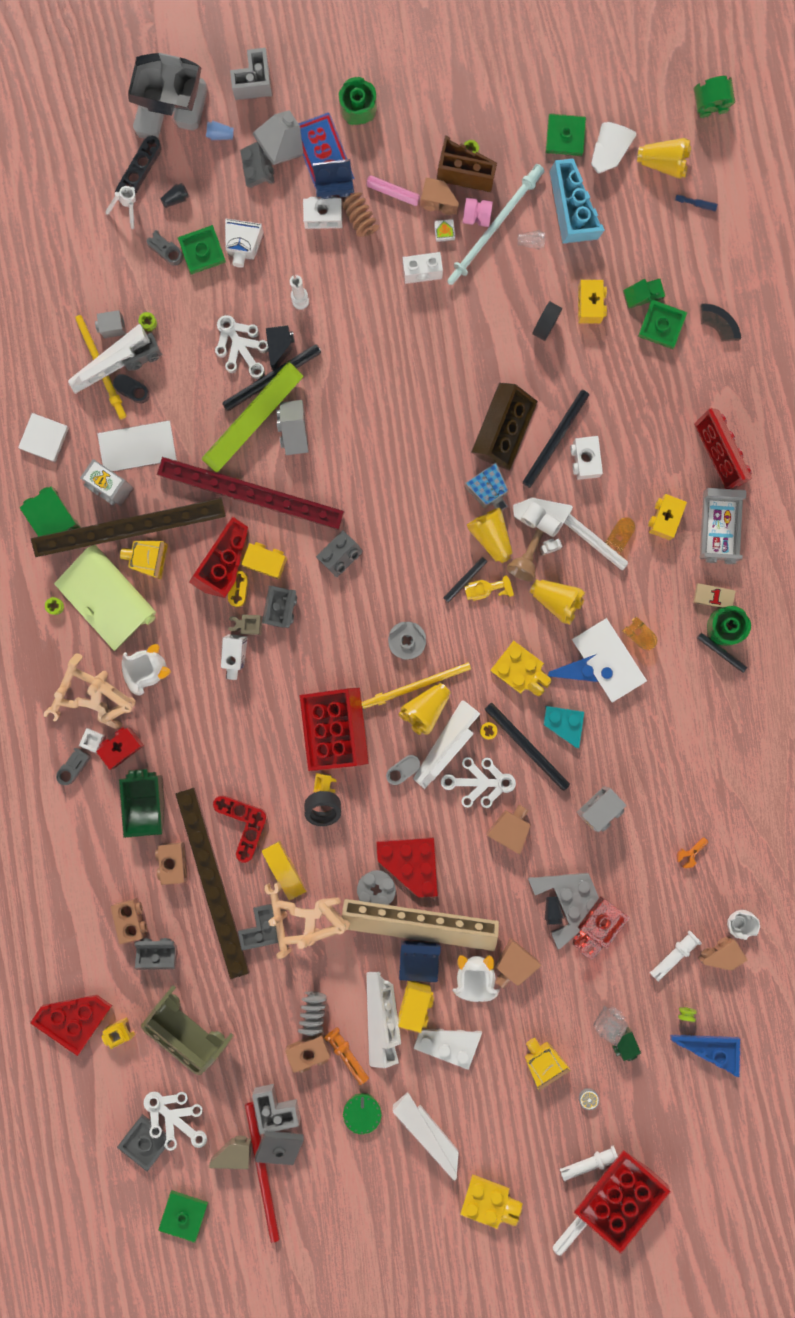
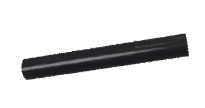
(465, 579)
(721, 652)

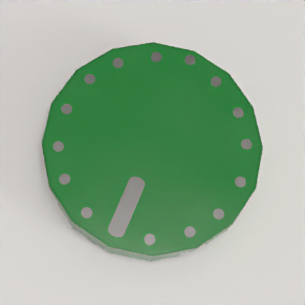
(362, 1113)

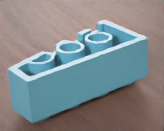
(573, 206)

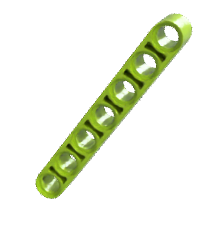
(252, 417)

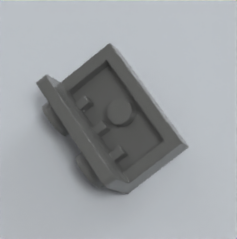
(256, 166)
(146, 354)
(339, 553)
(279, 607)
(155, 954)

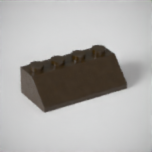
(504, 425)

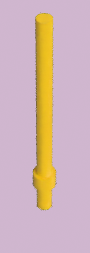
(114, 399)
(381, 698)

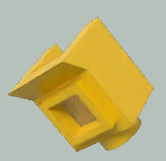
(117, 1034)

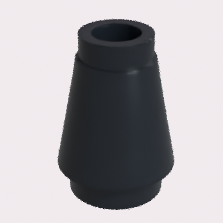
(175, 195)
(553, 912)

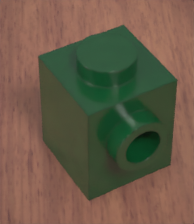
(627, 1046)

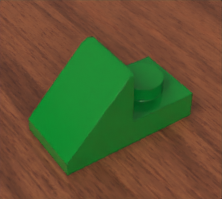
(643, 292)

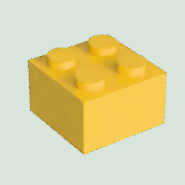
(414, 1006)

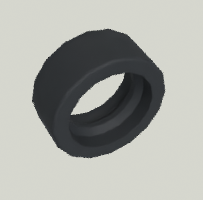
(547, 321)
(322, 798)

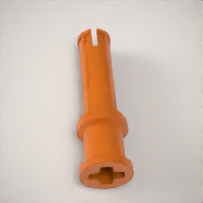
(342, 1049)

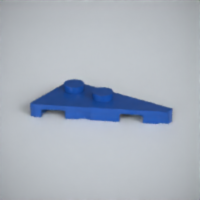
(580, 671)
(718, 1050)

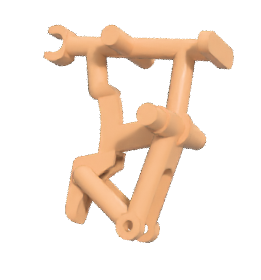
(96, 689)
(311, 935)

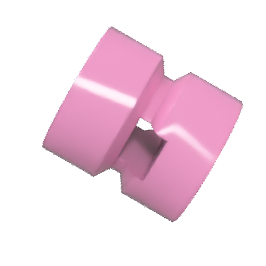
(477, 212)

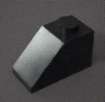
(279, 344)

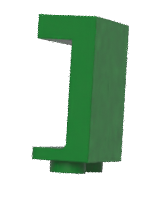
(48, 513)

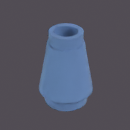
(219, 131)

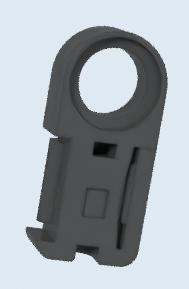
(164, 248)
(73, 765)

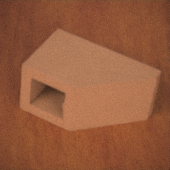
(438, 197)
(724, 955)

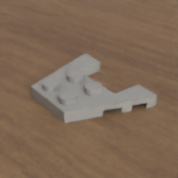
(576, 898)

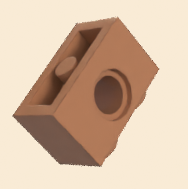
(176, 852)
(316, 1044)

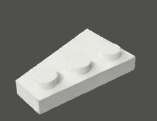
(451, 1046)

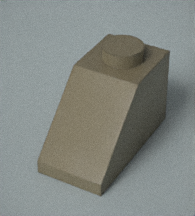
(233, 1155)

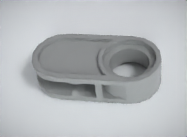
(406, 767)

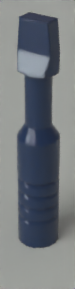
(697, 202)

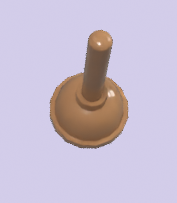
(523, 566)

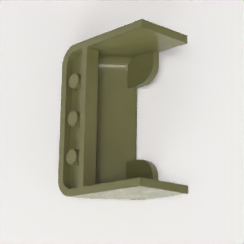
(182, 1035)

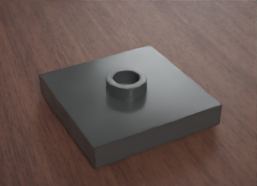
(141, 1146)
(279, 1148)

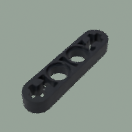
(135, 168)

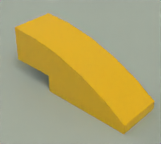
(284, 870)

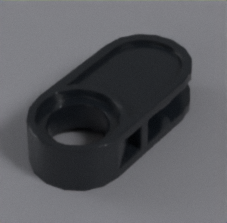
(127, 386)

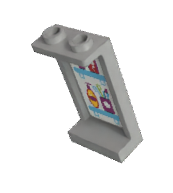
(721, 525)

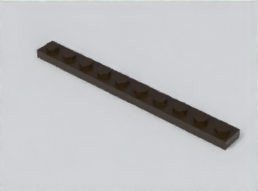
(127, 527)
(212, 883)

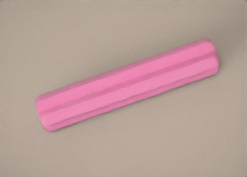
(393, 190)

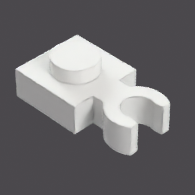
(550, 546)

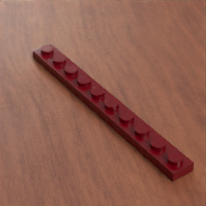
(250, 493)

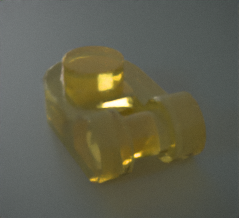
(625, 528)
(646, 639)

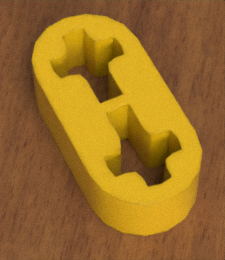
(242, 590)

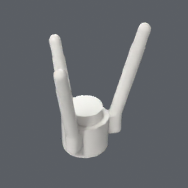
(127, 198)

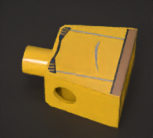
(146, 557)
(545, 1063)

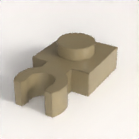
(249, 624)

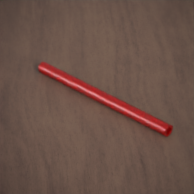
(262, 1174)

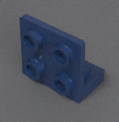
(333, 178)
(419, 961)

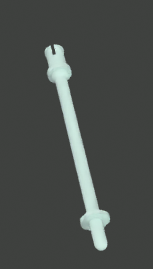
(528, 183)

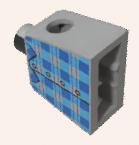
(488, 488)

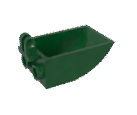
(142, 803)

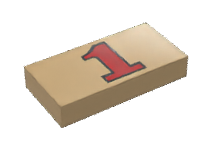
(713, 596)

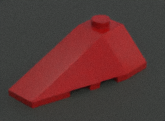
(220, 566)

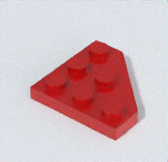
(411, 863)
(72, 1020)

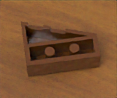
(464, 168)

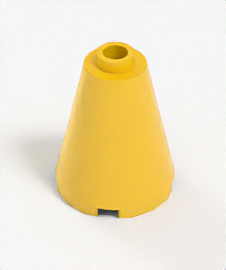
(492, 534)

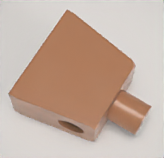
(511, 829)
(515, 964)

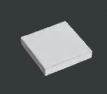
(43, 437)

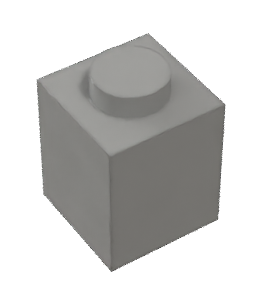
(110, 324)

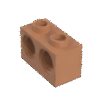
(123, 921)

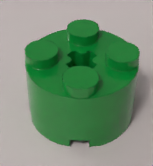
(714, 96)
(357, 101)
(735, 618)

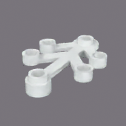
(239, 344)
(481, 782)
(172, 1117)

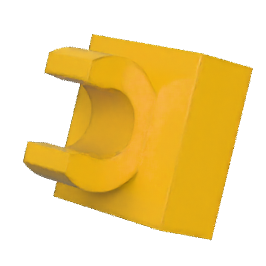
(322, 783)

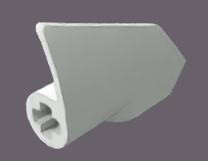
(611, 146)
(542, 514)

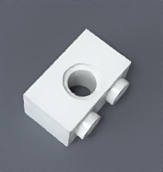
(330, 219)
(422, 267)
(590, 447)

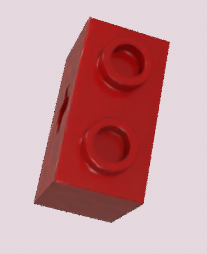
(130, 745)

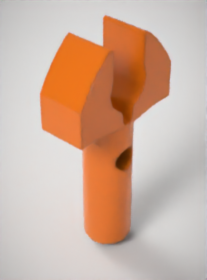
(691, 853)

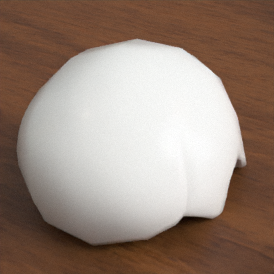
(743, 924)

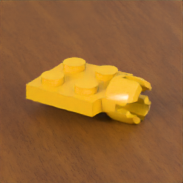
(521, 670)
(490, 1203)

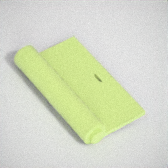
(104, 597)

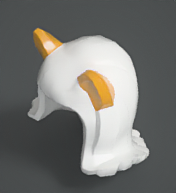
(144, 669)
(476, 979)

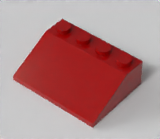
(723, 449)
(334, 729)
(622, 1201)

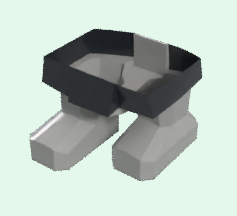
(164, 85)

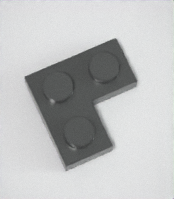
(263, 933)

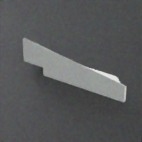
(110, 360)
(448, 744)
(382, 1022)
(427, 1133)

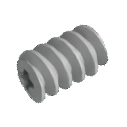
(313, 1013)

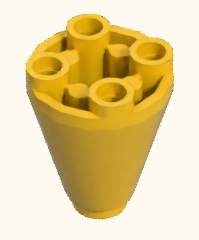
(666, 156)
(558, 599)
(425, 709)

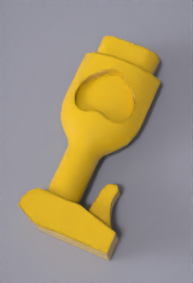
(482, 588)

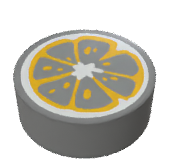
(588, 1099)

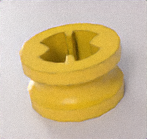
(494, 729)

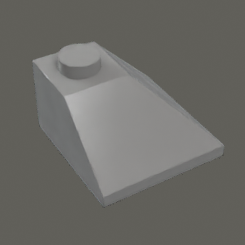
(280, 138)

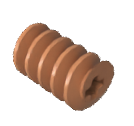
(358, 216)

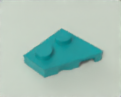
(565, 723)

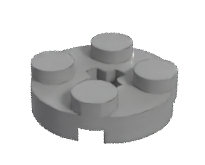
(396, 638)
(373, 878)

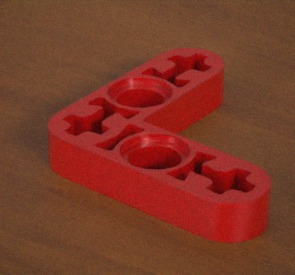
(248, 818)

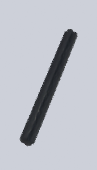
(260, 384)
(555, 438)
(527, 746)

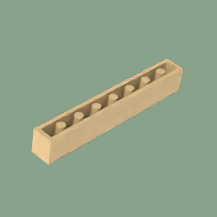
(421, 925)

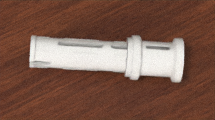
(298, 294)
(682, 949)
(599, 1161)

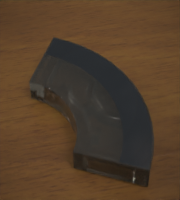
(720, 321)

